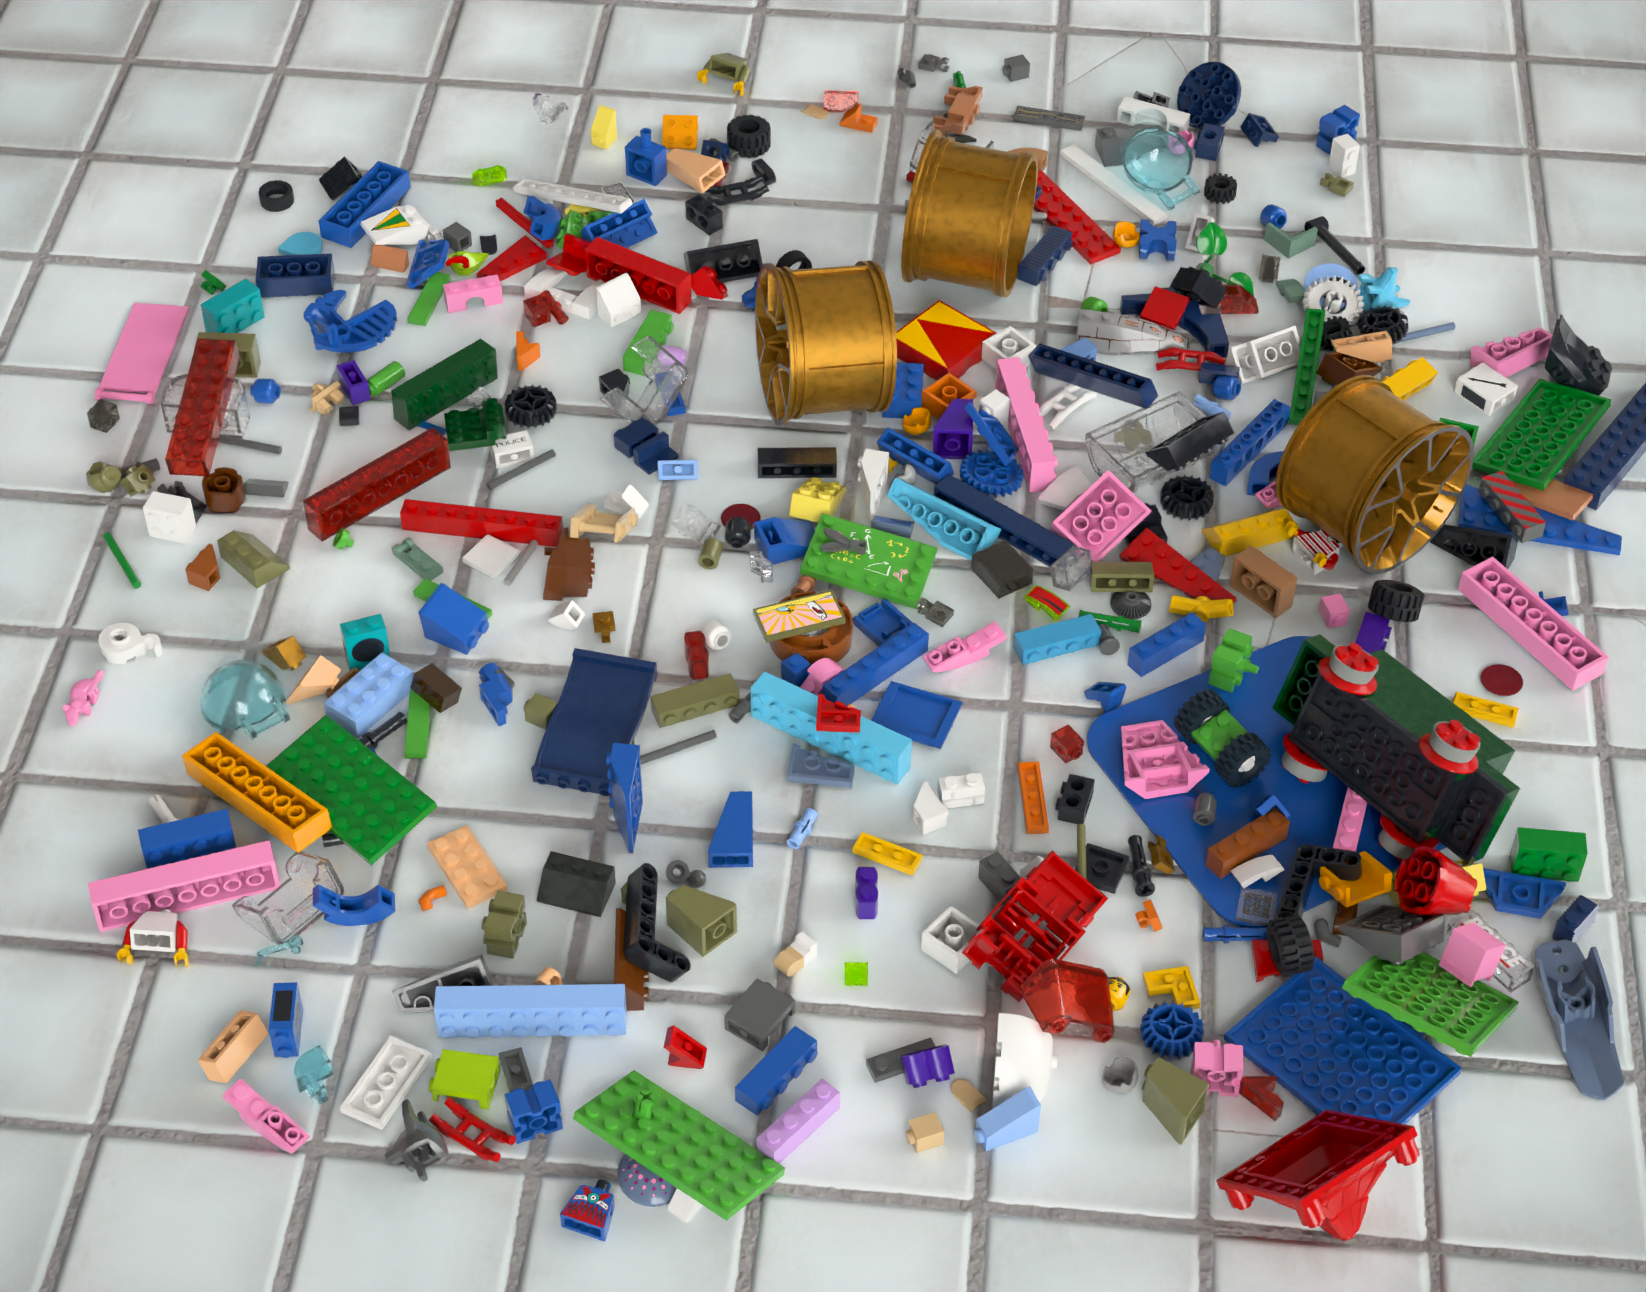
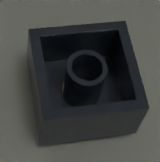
(1199, 286)

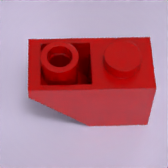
(706, 284)

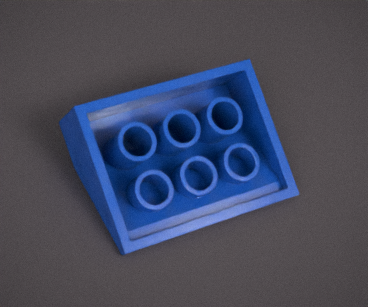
(625, 789)

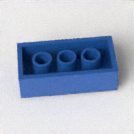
(187, 838)

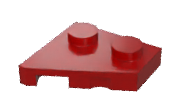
(836, 716)

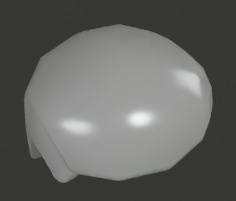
(908, 476)
(1120, 1076)

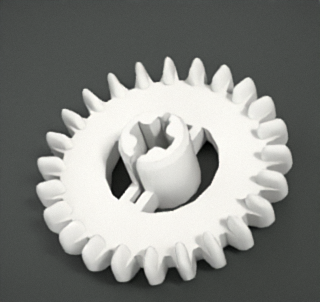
(1333, 291)

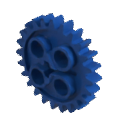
(990, 475)

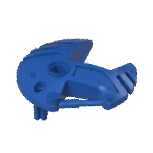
(351, 335)

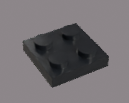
(1104, 867)

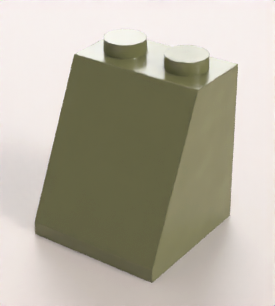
(700, 918)
(1174, 1097)

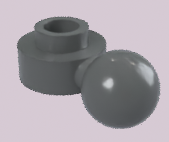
(696, 878)

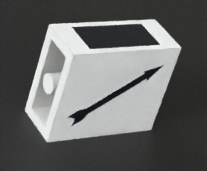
(1485, 389)

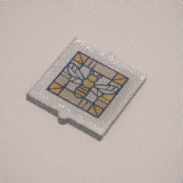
(1256, 906)

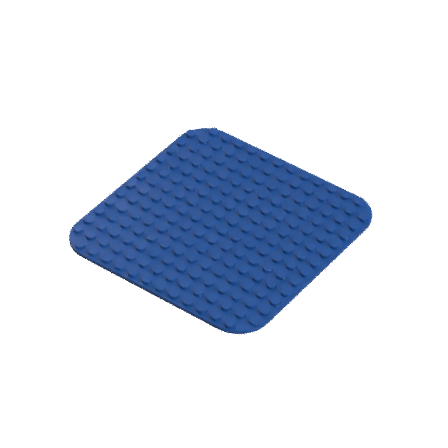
(1312, 805)

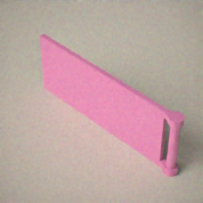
(142, 352)

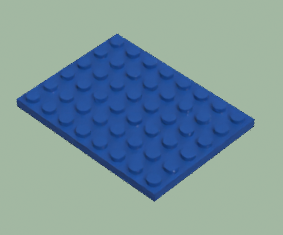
(1341, 1050)

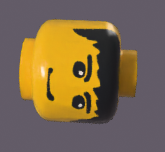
(1119, 991)

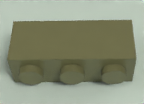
(1121, 577)

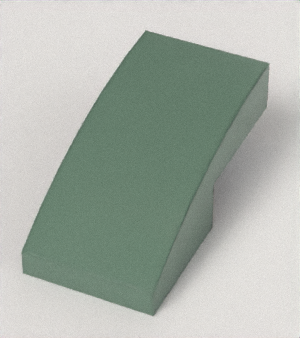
(1291, 289)

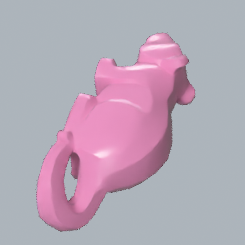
(81, 696)

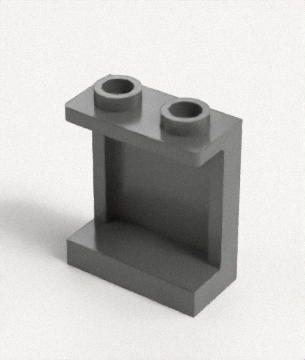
(758, 1013)

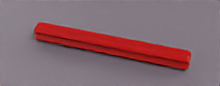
(520, 219)

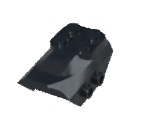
(1574, 363)

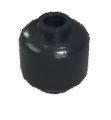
(737, 532)

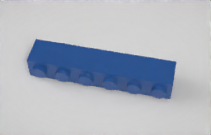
(877, 666)

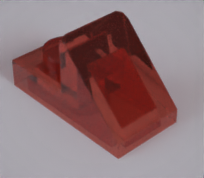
(1259, 1092)

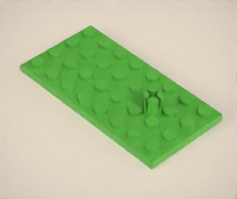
(679, 1144)

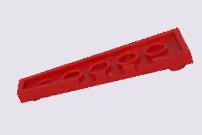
(1173, 567)

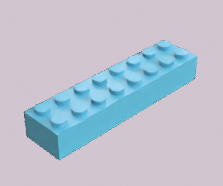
(795, 712)

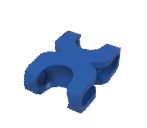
(1157, 240)

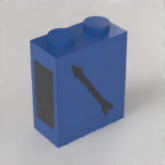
(285, 1019)

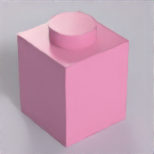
(1334, 610)

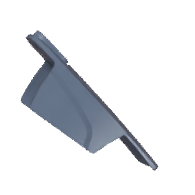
(1581, 1015)

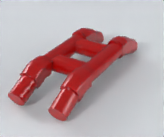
(1182, 354)
(467, 1120)

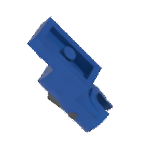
(496, 691)

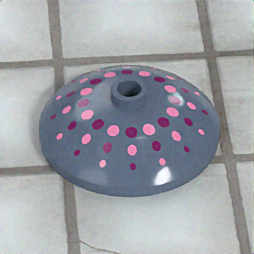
(642, 1184)

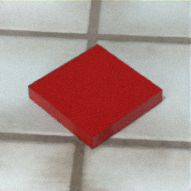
(1164, 308)

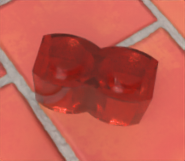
(696, 655)

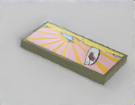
(799, 616)

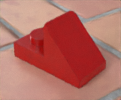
(684, 1049)

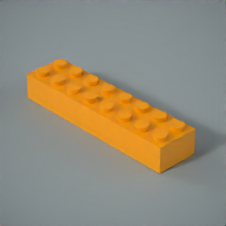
(257, 792)

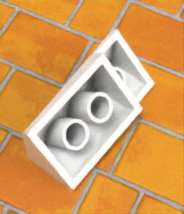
(1265, 354)

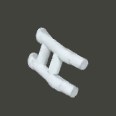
(1064, 411)

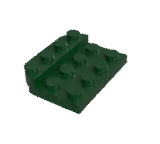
(475, 426)

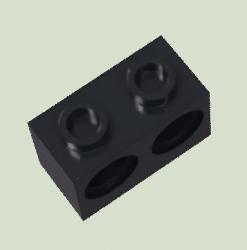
(704, 214)
(1075, 799)

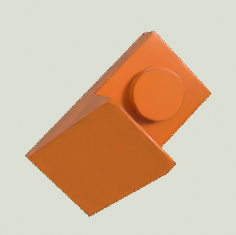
(855, 120)
(526, 352)

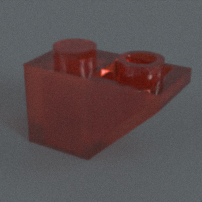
(1238, 301)

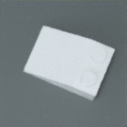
(873, 478)

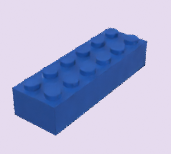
(367, 198)

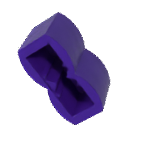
(866, 892)
(927, 1065)

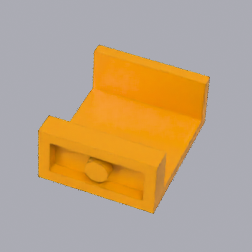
(1374, 881)

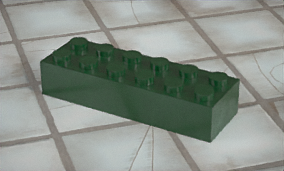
(444, 384)

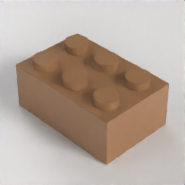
(1263, 581)

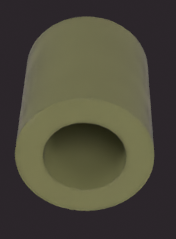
(710, 553)

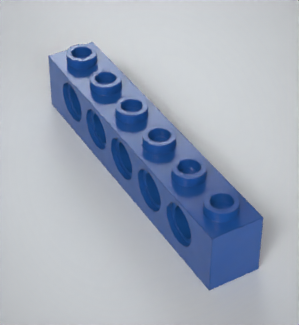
(1249, 442)

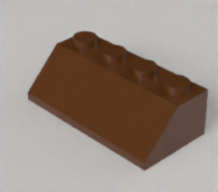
(628, 973)

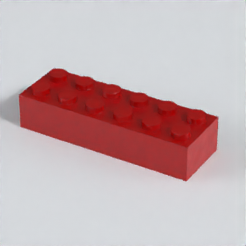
(652, 279)

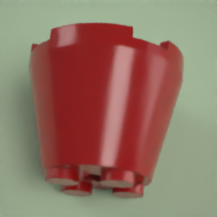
(1433, 884)

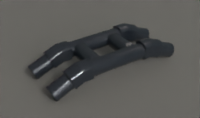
(742, 186)

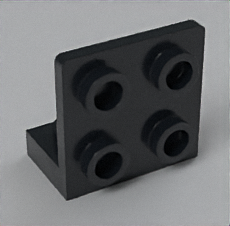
(340, 178)

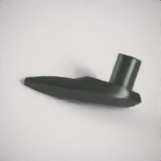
(962, 138)

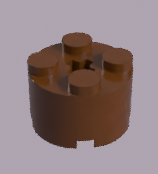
(223, 490)

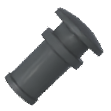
(1108, 643)

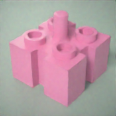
(1218, 1066)

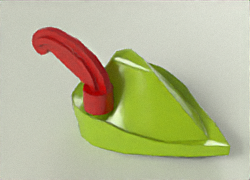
(466, 262)

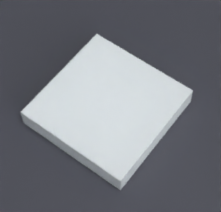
(490, 556)

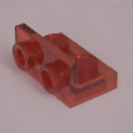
(840, 100)

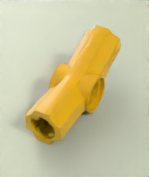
(1202, 607)

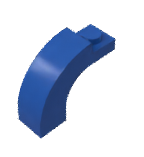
(545, 218)
(1263, 472)
(354, 910)

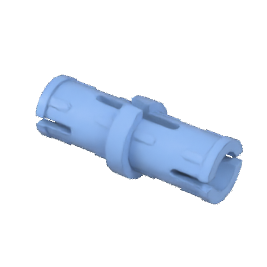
(1209, 407)
(802, 828)

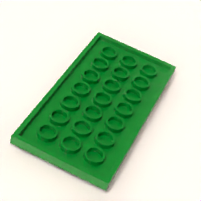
(1541, 433)
(364, 795)

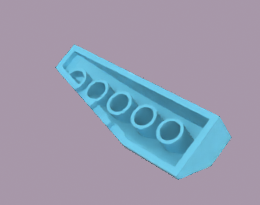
(945, 522)

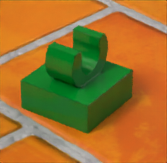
(211, 282)

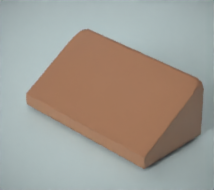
(389, 258)

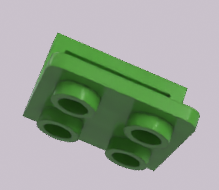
(571, 224)

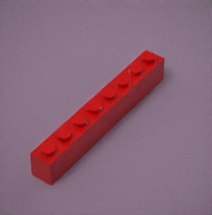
(479, 521)

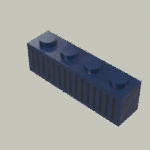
(1045, 256)

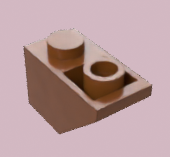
(203, 570)

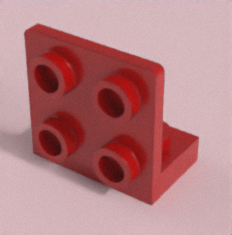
(573, 256)

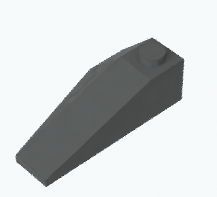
(1111, 144)
(420, 994)

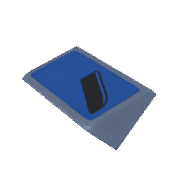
(893, 526)

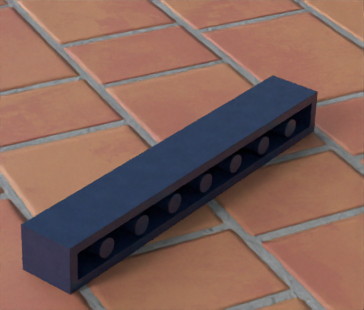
(1093, 376)
(1015, 527)

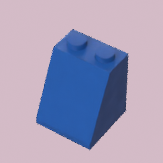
(452, 620)

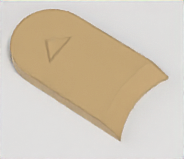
(815, 111)
(967, 1094)

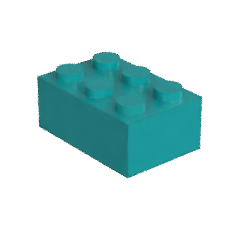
(233, 309)

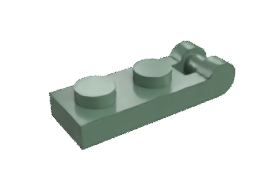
(417, 560)

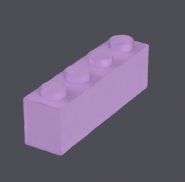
(799, 1121)

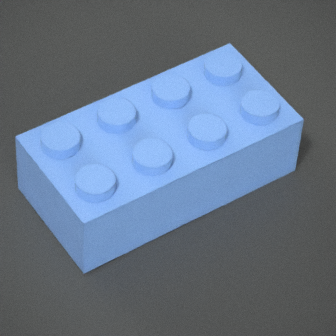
(369, 695)

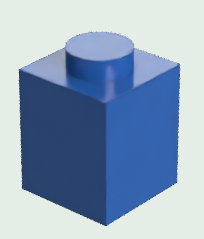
(795, 669)

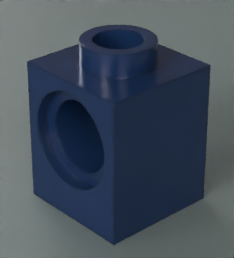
(709, 146)

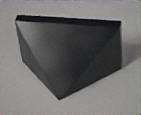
(198, 506)

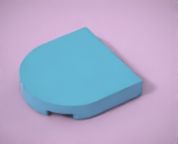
(301, 244)

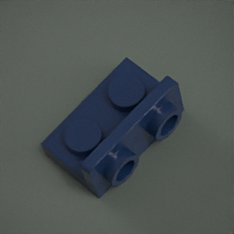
(1258, 129)

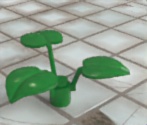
(1213, 241)

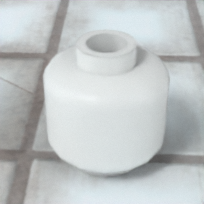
(716, 634)

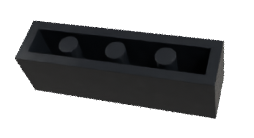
(797, 462)

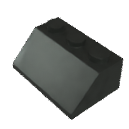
(576, 884)

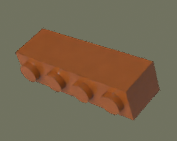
(1247, 843)

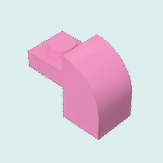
(820, 673)

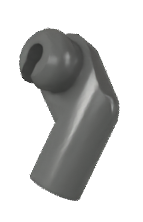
(907, 76)
(1323, 933)

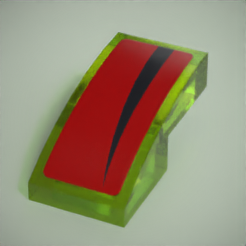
(1046, 600)

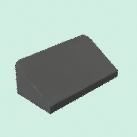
(265, 487)

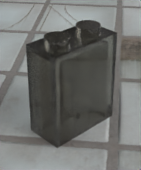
(1002, 569)

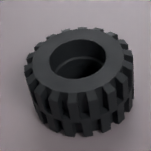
(749, 135)
(1396, 600)
(1290, 945)

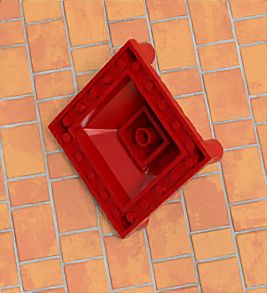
(1324, 1169)

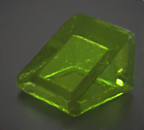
(856, 973)

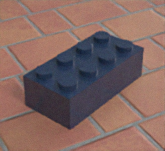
(295, 275)

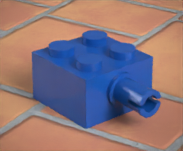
(646, 159)

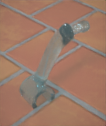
(292, 944)

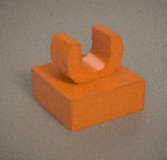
(1149, 916)

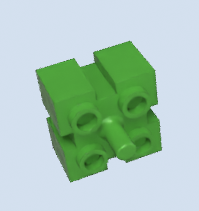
(1232, 660)

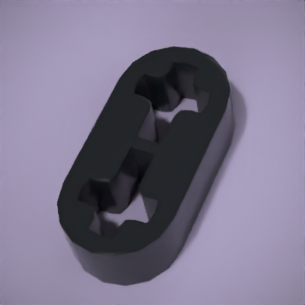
(761, 167)

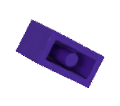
(353, 382)

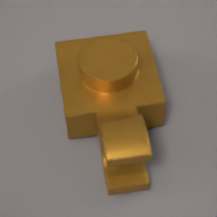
(604, 624)
(1160, 856)

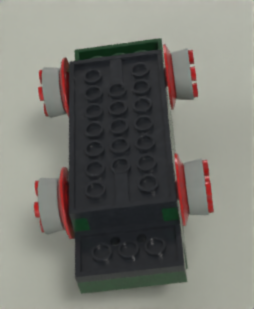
(1396, 747)

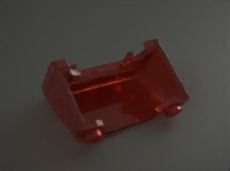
(1070, 993)

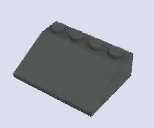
(1395, 933)

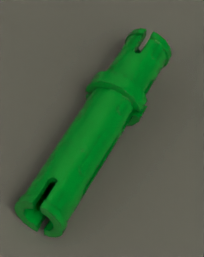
(1134, 625)

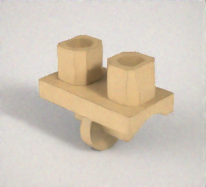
(323, 394)

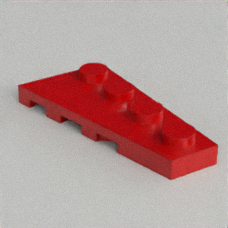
(514, 259)

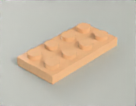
(466, 866)

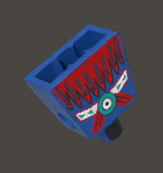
(590, 1210)

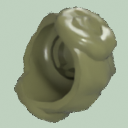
(104, 477)

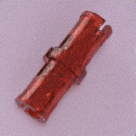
(555, 307)

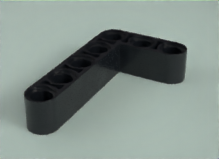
(1306, 866)
(639, 933)

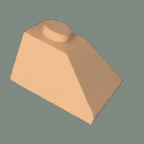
(315, 681)

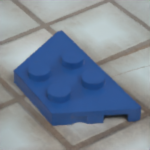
(427, 261)
(995, 434)
(1521, 893)

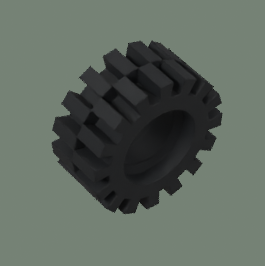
(1220, 188)
(1335, 325)

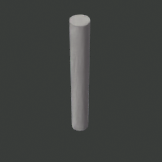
(521, 562)

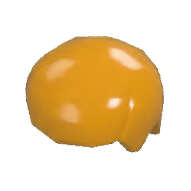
(1125, 234)
(917, 422)

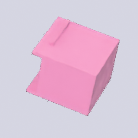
(1472, 954)

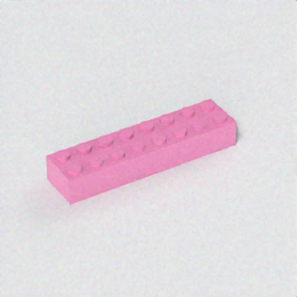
(1026, 425)
(1533, 623)
(184, 885)

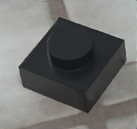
(349, 415)

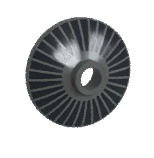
(1131, 604)

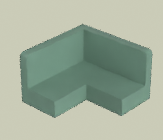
(1289, 245)

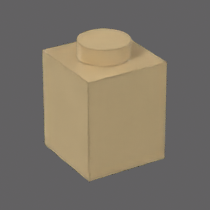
(925, 1132)

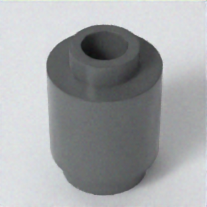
(1205, 809)

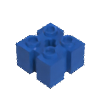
(1335, 124)
(533, 1111)

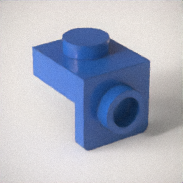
(1559, 604)

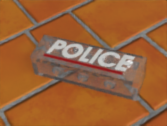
(1513, 967)

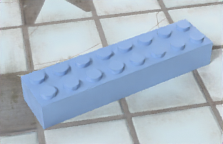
(530, 1010)

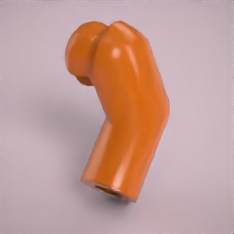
(431, 894)

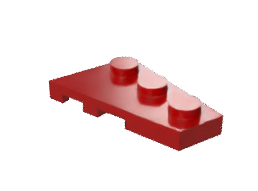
(1263, 961)

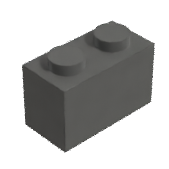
(997, 875)

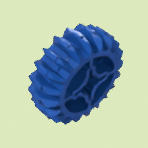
(1185, 1026)

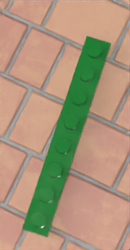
(1307, 365)

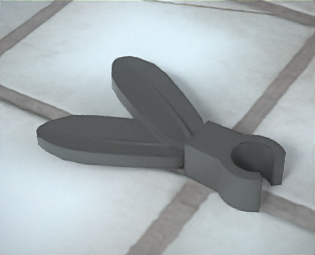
(842, 543)

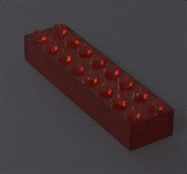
(202, 407)
(377, 484)

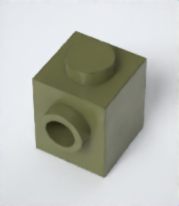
(539, 710)

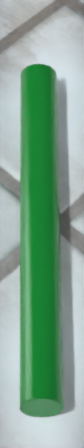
(122, 560)

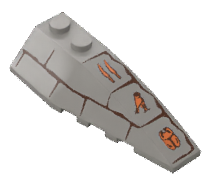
(1128, 334)

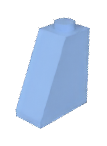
(1009, 1120)

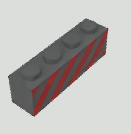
(1512, 507)

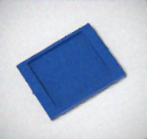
(917, 714)

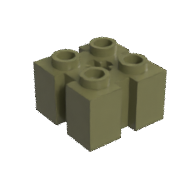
(504, 924)

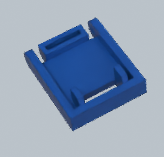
(881, 621)

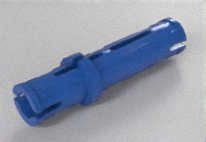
(1234, 934)

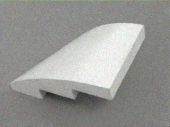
(1065, 489)

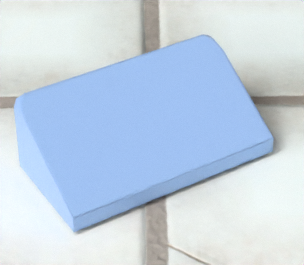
(677, 470)

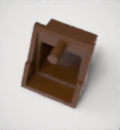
(569, 568)

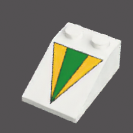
(396, 227)

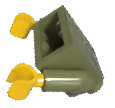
(728, 67)

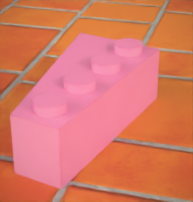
(1513, 352)

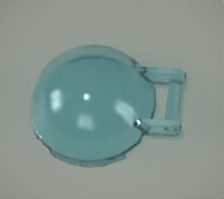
(1159, 163)
(242, 696)

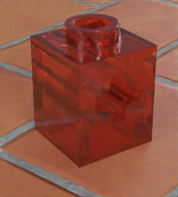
(537, 306)
(1067, 744)

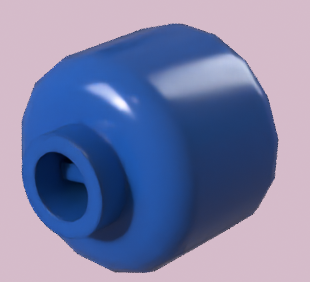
(1274, 215)
(1226, 387)
(265, 391)

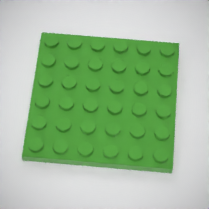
(1432, 1000)

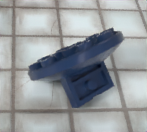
(1209, 94)

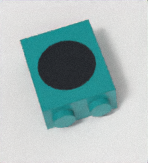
(364, 640)

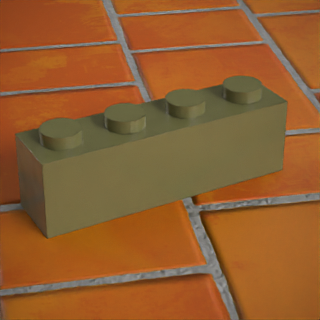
(695, 700)

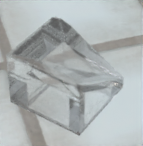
(476, 398)

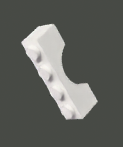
(1136, 111)

